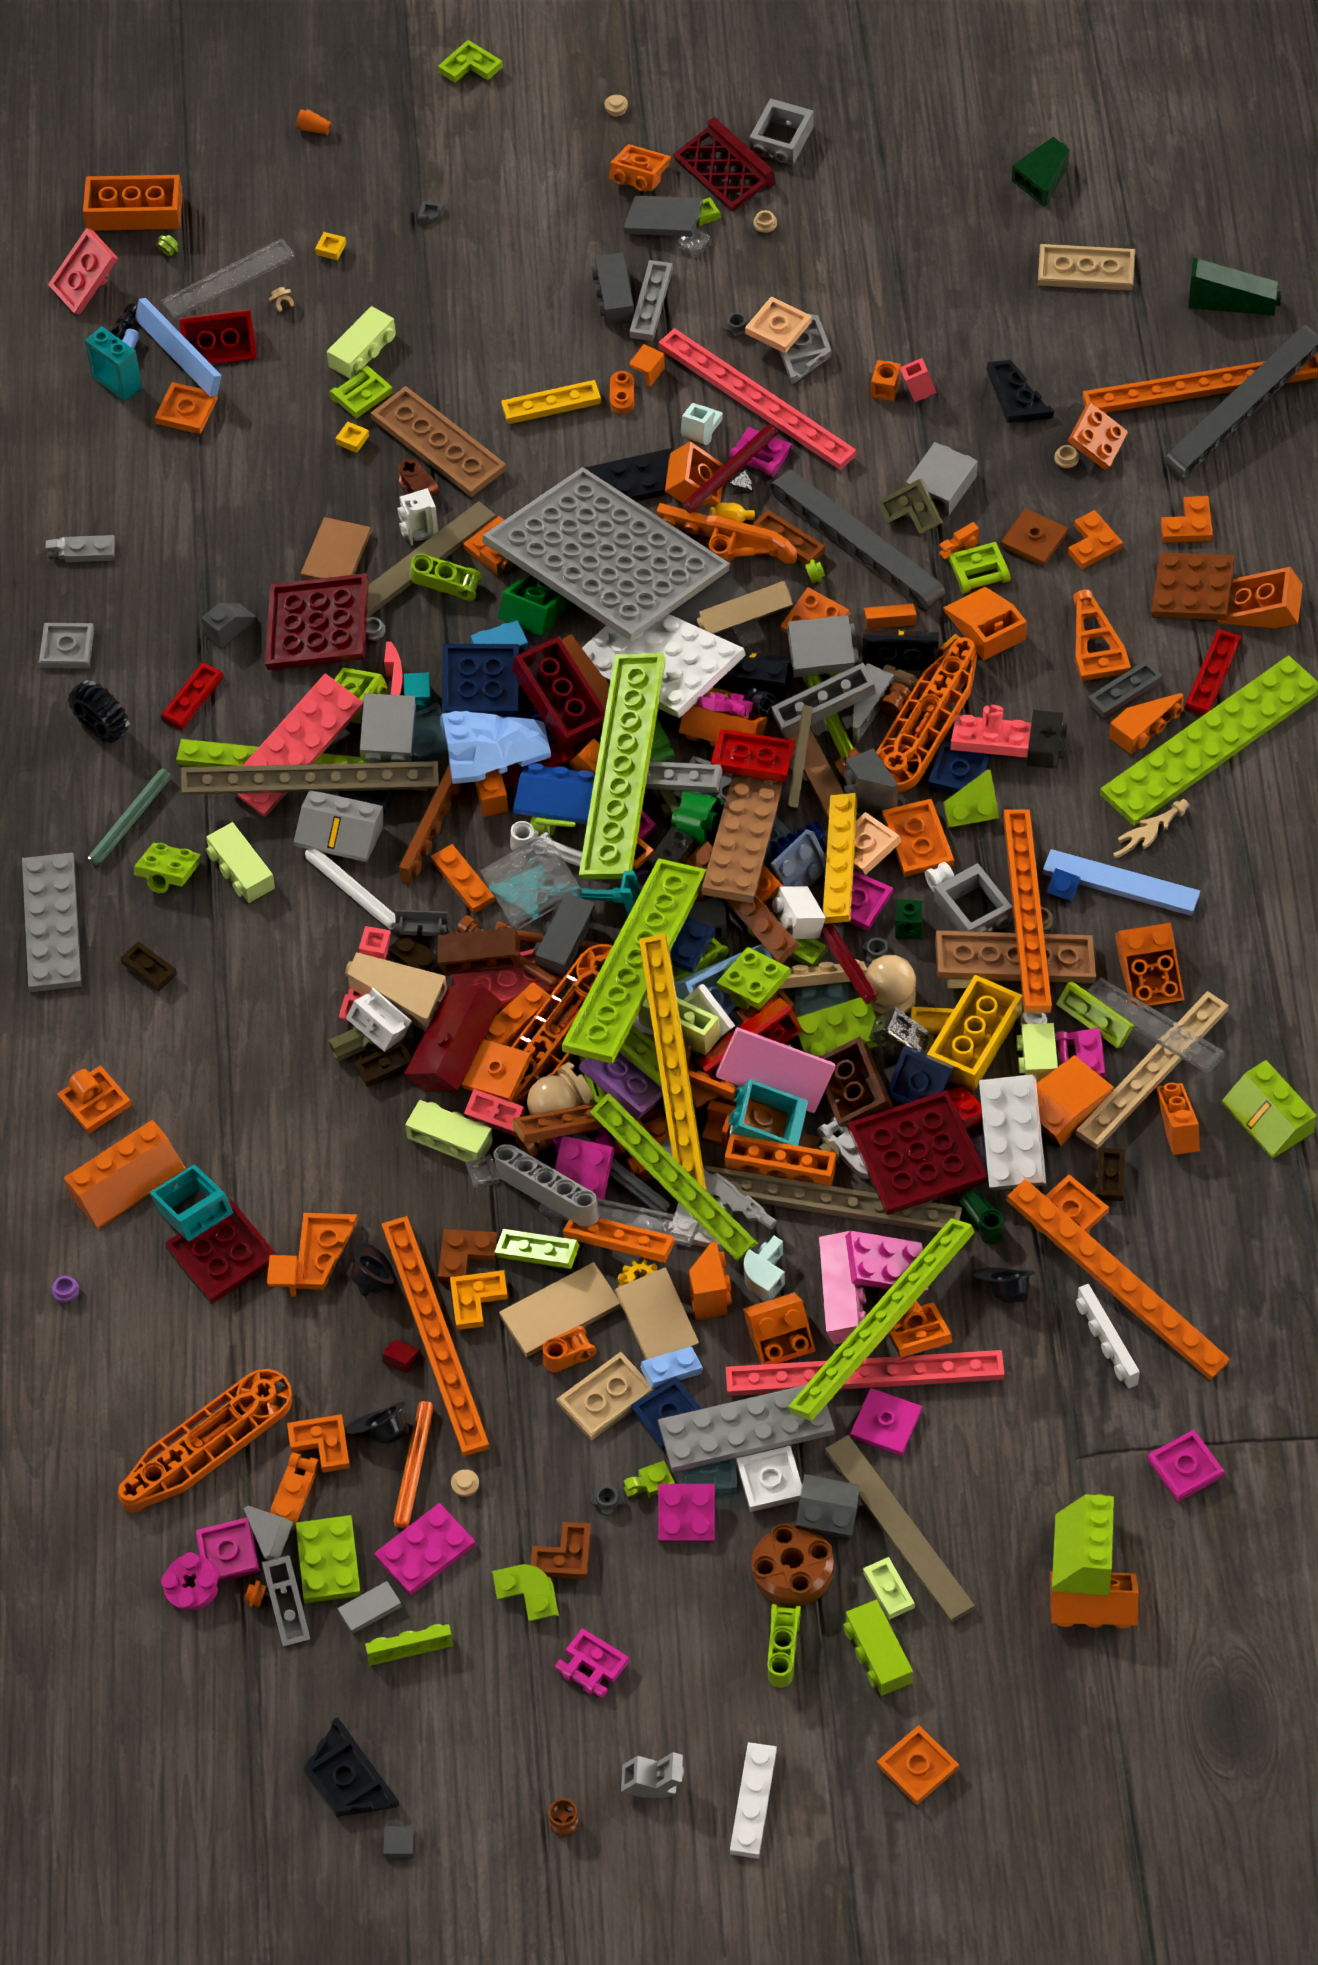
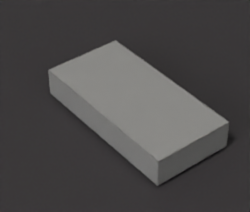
(369, 1607)

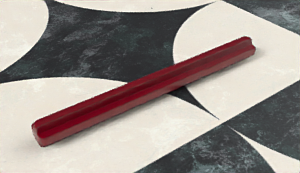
(726, 472)
(848, 963)

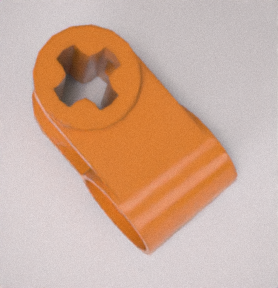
(571, 1347)

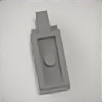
(82, 548)

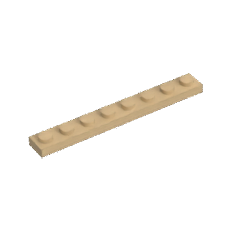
(1147, 1075)

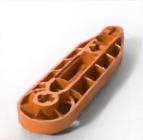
(907, 750)
(549, 1035)
(206, 1440)

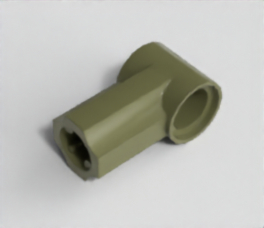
(351, 1044)

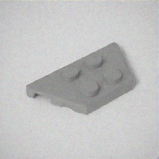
(807, 352)

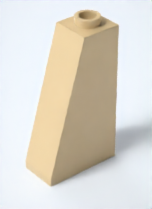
(746, 608)
(409, 989)

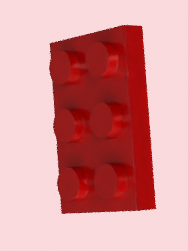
(753, 755)

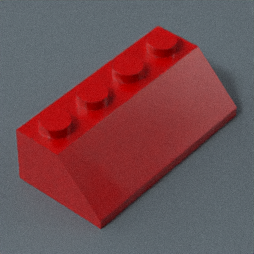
(773, 1022)

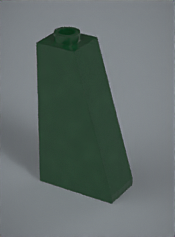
(1231, 290)

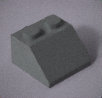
(871, 782)
(827, 1507)

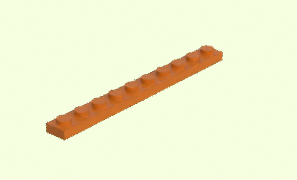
(1182, 387)
(1027, 912)
(1118, 1279)
(435, 1336)

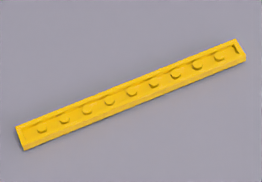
(671, 1055)

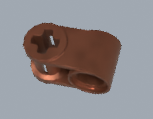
(415, 478)

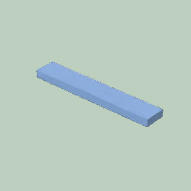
(178, 347)
(1124, 882)

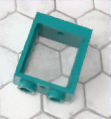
(113, 364)
(774, 1098)
(199, 1216)

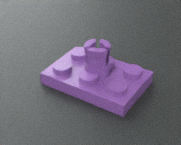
(625, 1083)

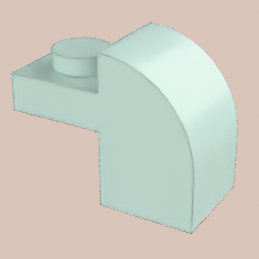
(699, 423)
(760, 1272)

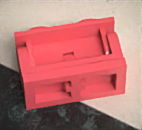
(493, 1111)

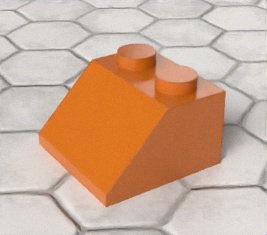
(689, 470)

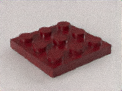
(222, 1255)

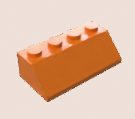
(123, 1174)

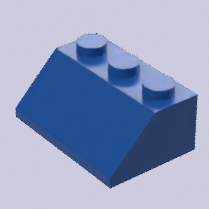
(554, 793)

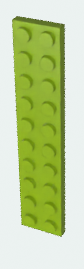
(1210, 741)
(622, 766)
(621, 983)

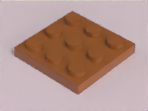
(1193, 586)

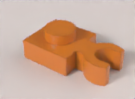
(962, 540)

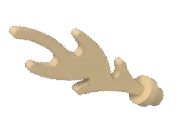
(1150, 828)

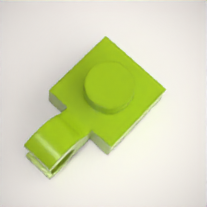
(648, 1480)

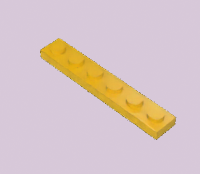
(840, 858)

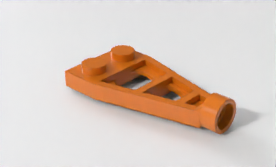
(1102, 663)

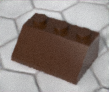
(856, 1083)

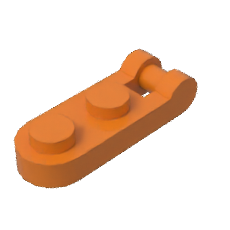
(294, 1487)

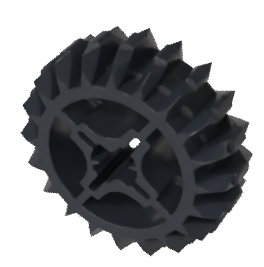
(98, 711)

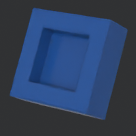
(1063, 885)

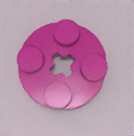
(180, 1571)

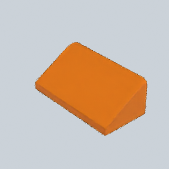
(890, 616)

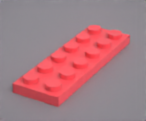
(304, 734)

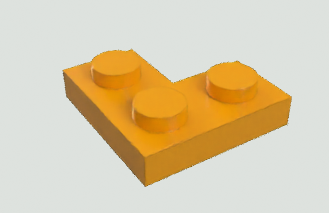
(471, 1291)

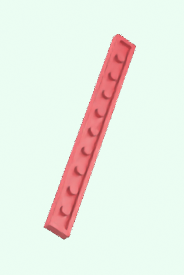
(757, 399)
(871, 1373)

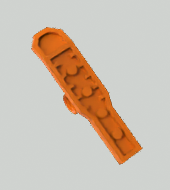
(733, 536)

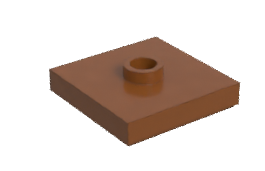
(1034, 537)

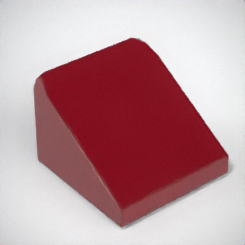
(400, 1355)

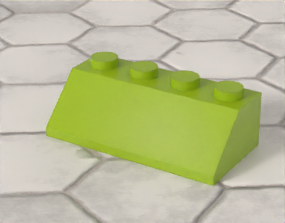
(1084, 1546)

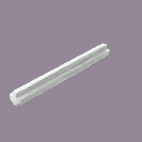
(351, 887)

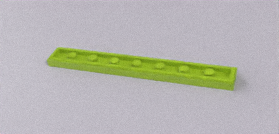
(673, 1177)

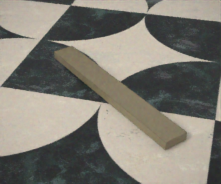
(438, 546)
(900, 1529)

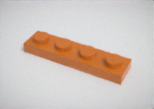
(622, 1238)

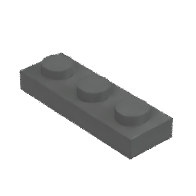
(1125, 689)

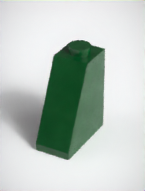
(1042, 170)

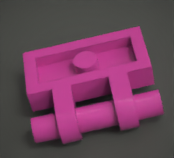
(597, 1656)

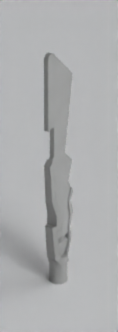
(730, 1196)

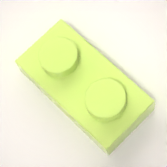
(888, 1588)

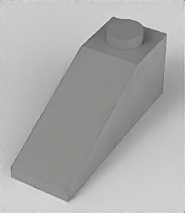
(867, 709)
(285, 1600)

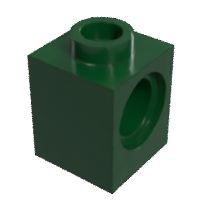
(909, 919)

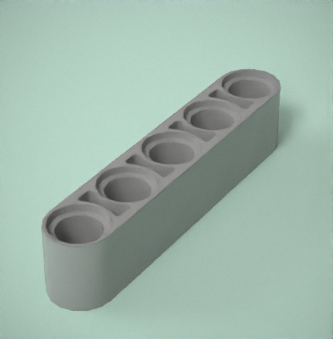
(546, 1185)

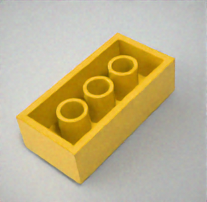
(976, 1030)

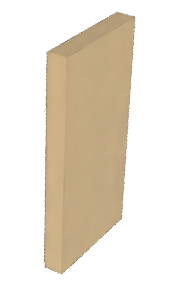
(1086, 267)
(560, 1307)

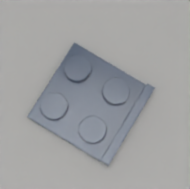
(801, 862)

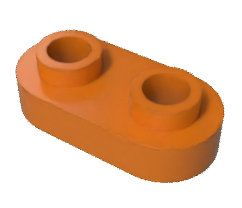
(622, 392)

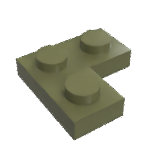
(912, 500)

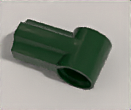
(982, 1216)

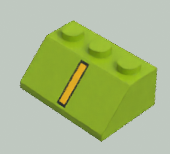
(1270, 1110)

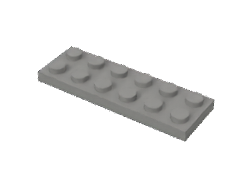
(51, 922)
(738, 1429)

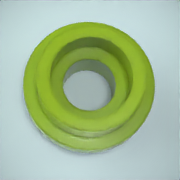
(167, 245)
(815, 571)

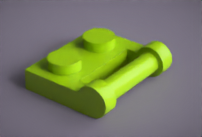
(364, 396)
(976, 561)

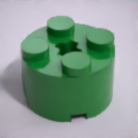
(699, 816)

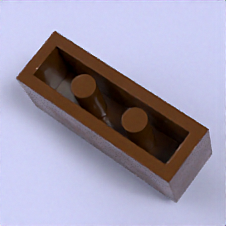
(479, 950)

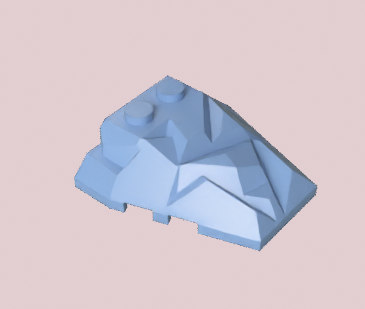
(490, 742)

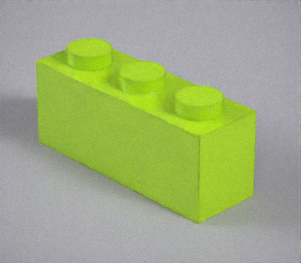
(878, 1648)

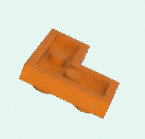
(1193, 526)
(1097, 543)
(321, 1433)

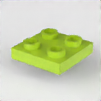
(166, 866)
(753, 979)

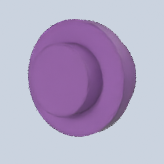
(65, 1289)

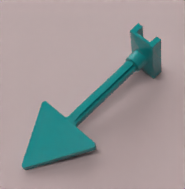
(626, 894)

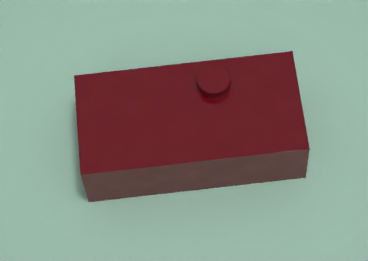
(560, 693)
(453, 1038)

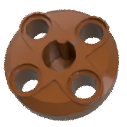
(792, 1565)

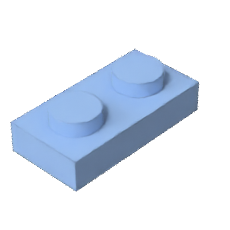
(666, 1367)

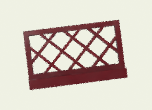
(741, 155)

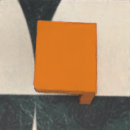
(649, 362)
(717, 1125)
(283, 1272)

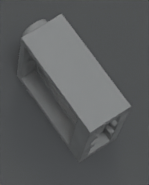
(785, 115)
(963, 883)

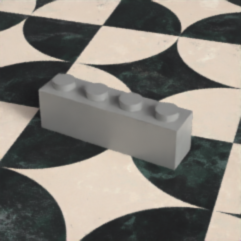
(825, 698)

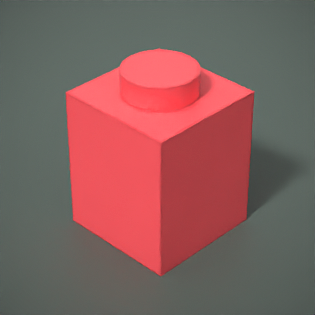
(918, 380)

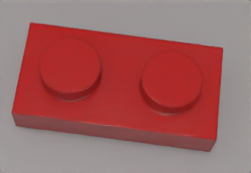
(966, 1105)

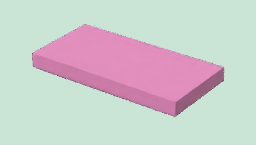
(776, 1066)

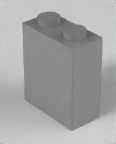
(945, 475)
(821, 646)
(387, 728)

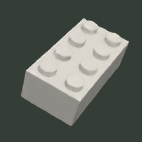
(1012, 1131)

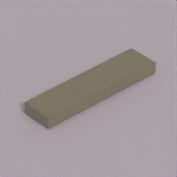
(800, 757)

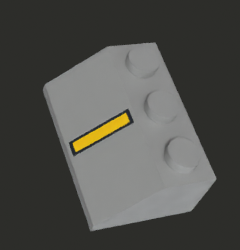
(339, 825)

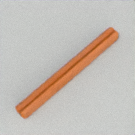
(413, 1464)

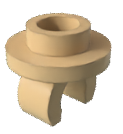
(281, 295)

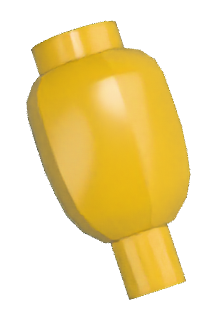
(732, 511)

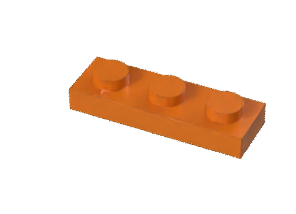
(462, 878)

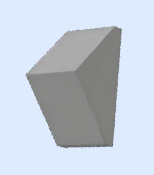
(269, 1531)

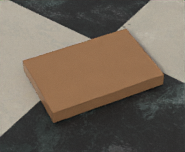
(336, 549)

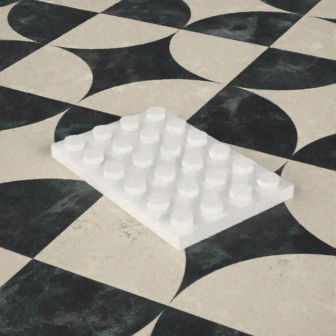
(692, 660)

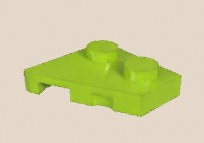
(973, 802)

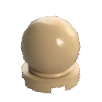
(894, 983)
(559, 1091)

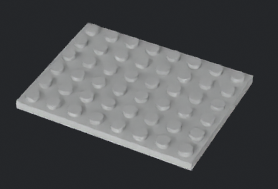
(606, 553)

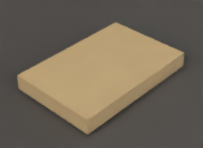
(656, 1314)
(604, 1396)

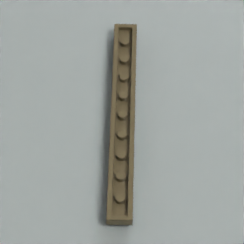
(309, 777)
(835, 1200)

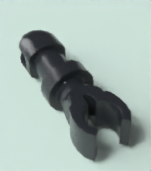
(124, 322)

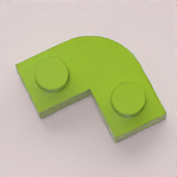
(531, 1583)

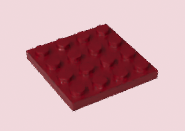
(317, 621)
(917, 1152)

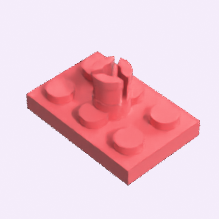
(83, 271)
(991, 734)

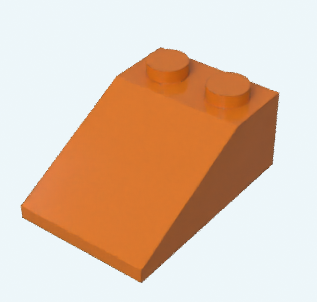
(1265, 599)
(1069, 1098)

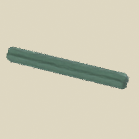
(129, 817)

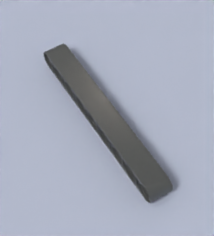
(1243, 402)
(857, 540)

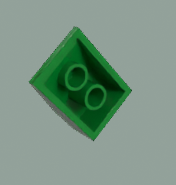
(532, 605)

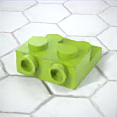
(361, 682)

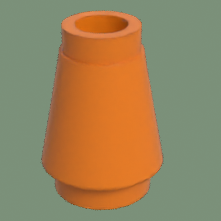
(312, 122)

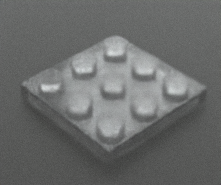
(530, 881)

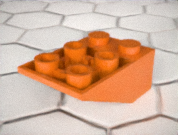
(988, 621)
(1150, 964)

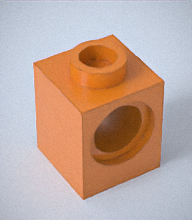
(885, 380)

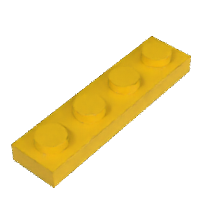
(551, 402)

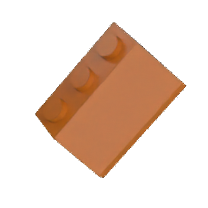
(706, 724)
(1094, 1610)

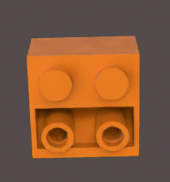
(710, 1284)
(779, 1329)

